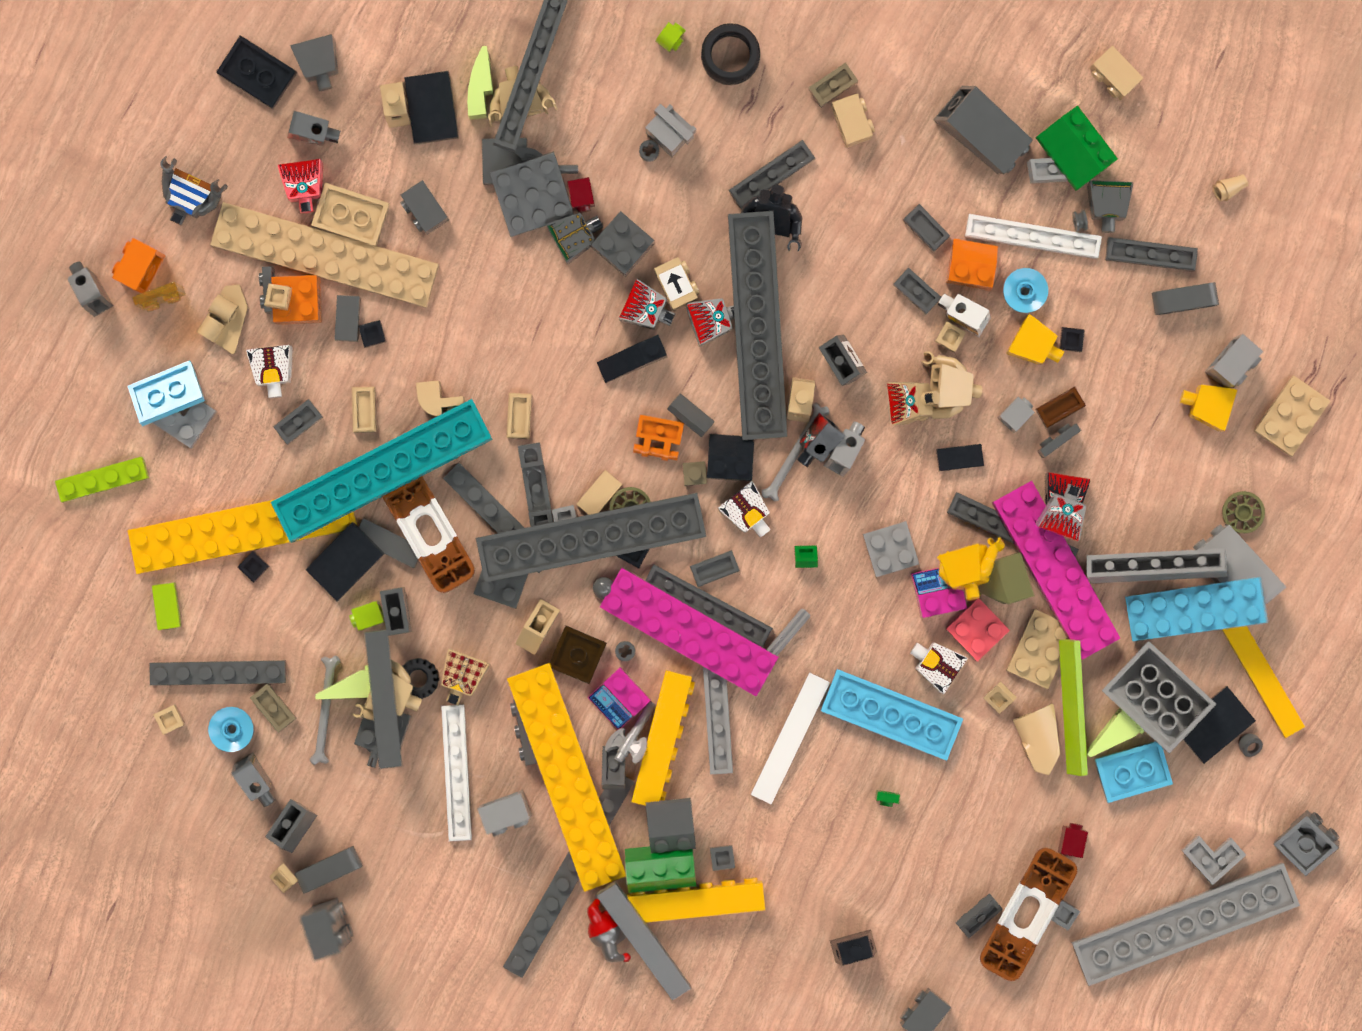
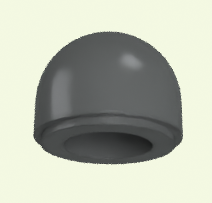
(602, 587)
(1248, 739)

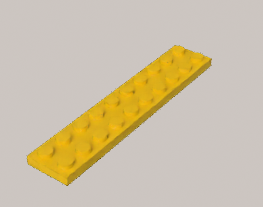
(214, 536)
(566, 777)

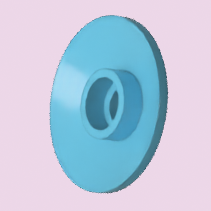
(1033, 282)
(219, 729)

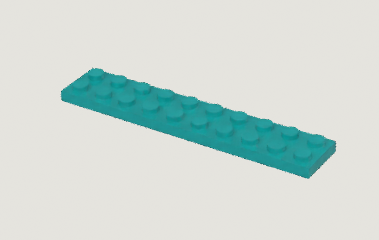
(381, 470)

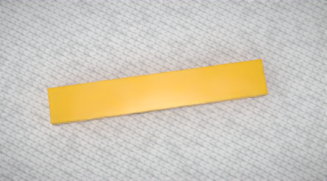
(1264, 680)

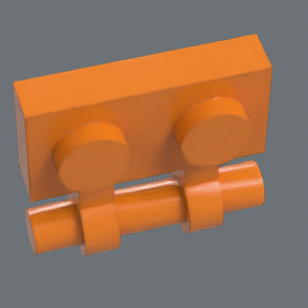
(658, 430)

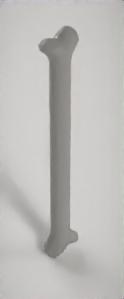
(772, 490)
(319, 755)

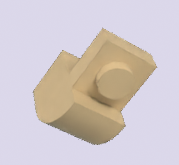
(431, 398)

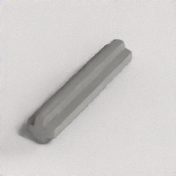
(789, 632)

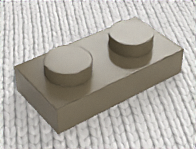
(833, 84)
(273, 707)

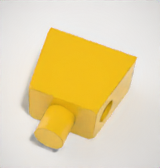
(1034, 342)
(1210, 405)

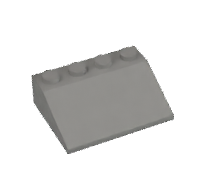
(1158, 697)

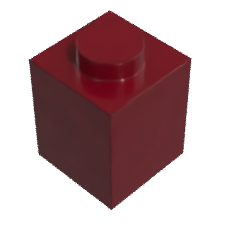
(581, 194)
(1073, 840)

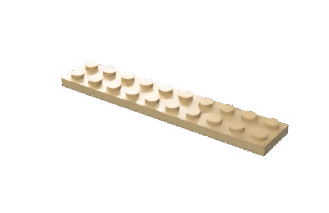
(324, 254)

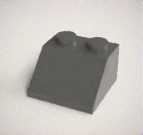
(670, 825)

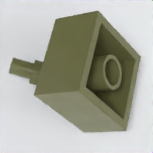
(1008, 580)

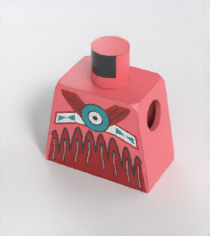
(302, 182)

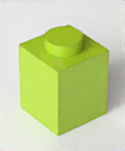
(367, 616)

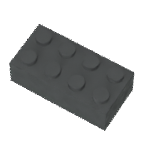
(326, 929)

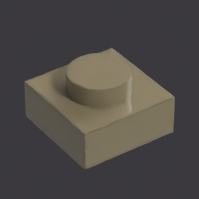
(694, 473)

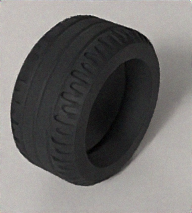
(730, 30)

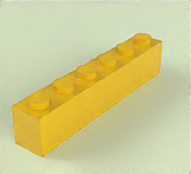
(662, 738)
(700, 901)

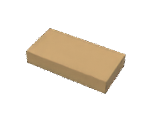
(364, 409)
(519, 415)
(599, 493)

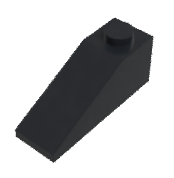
(632, 359)

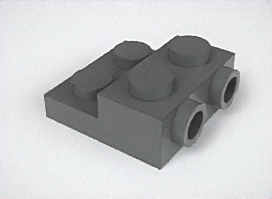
(1308, 842)

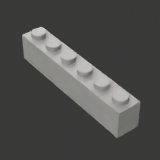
(1157, 566)

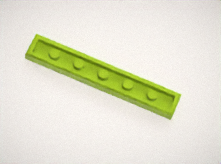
(1073, 707)

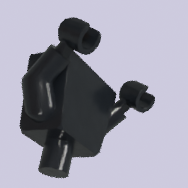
(786, 214)

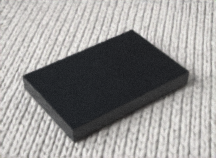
(256, 72)
(431, 107)
(345, 561)
(1219, 726)

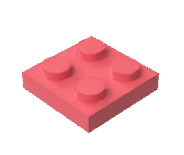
(977, 629)

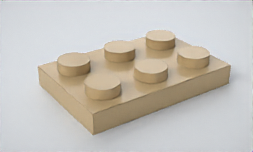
(350, 214)
(1292, 416)
(1038, 650)

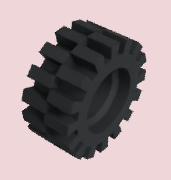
(431, 673)

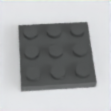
(531, 193)

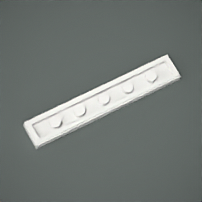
(1033, 236)
(790, 738)
(456, 772)

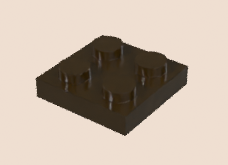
(577, 654)

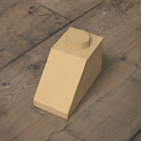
(537, 626)

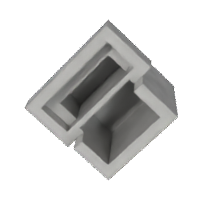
(669, 130)

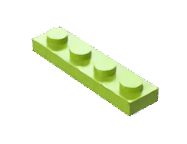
(102, 479)

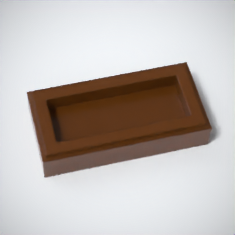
(1060, 407)

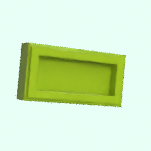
(166, 606)

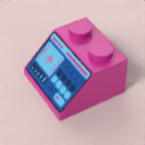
(934, 595)
(619, 698)

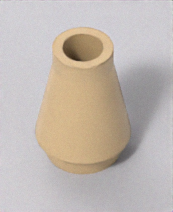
(1227, 188)

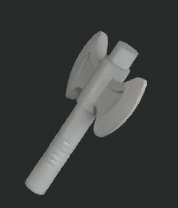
(629, 743)

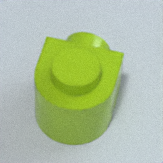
(671, 37)

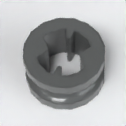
(645, 144)
(1080, 220)
(621, 645)

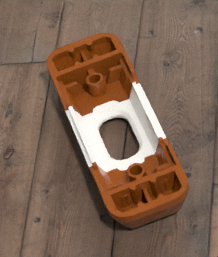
(444, 563)
(1012, 947)

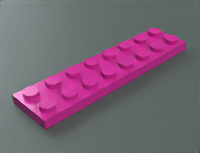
(1056, 571)
(689, 632)

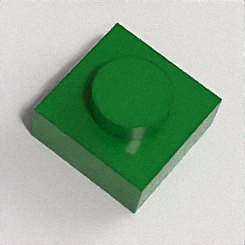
(806, 556)
(887, 798)

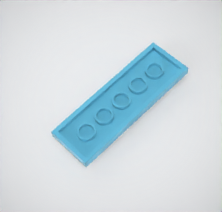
(1196, 609)
(891, 714)

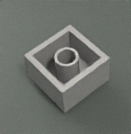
(1234, 361)
(504, 813)

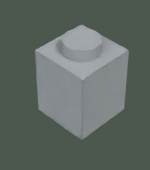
(1016, 414)

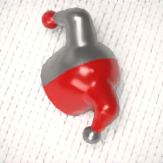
(605, 933)

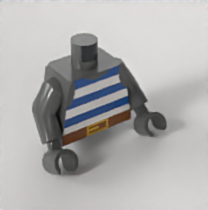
(188, 193)

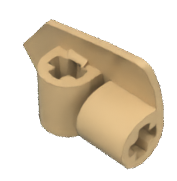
(225, 318)
(1039, 738)

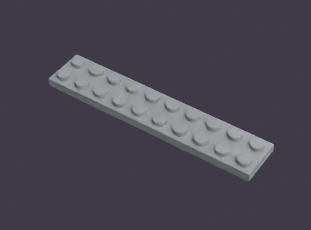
(1185, 924)

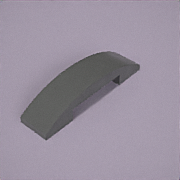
(535, 484)

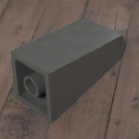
(984, 129)

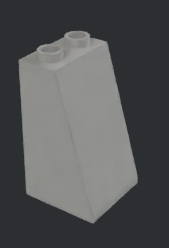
(1241, 561)

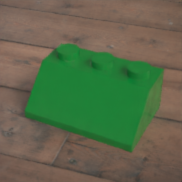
(1076, 148)
(658, 870)

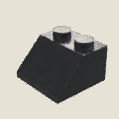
(730, 458)

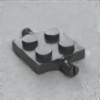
(367, 739)

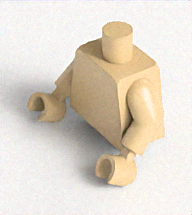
(541, 101)
(953, 385)
(402, 694)

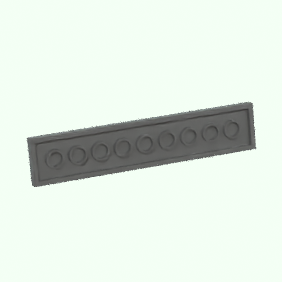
(757, 325)
(590, 537)

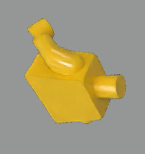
(969, 566)

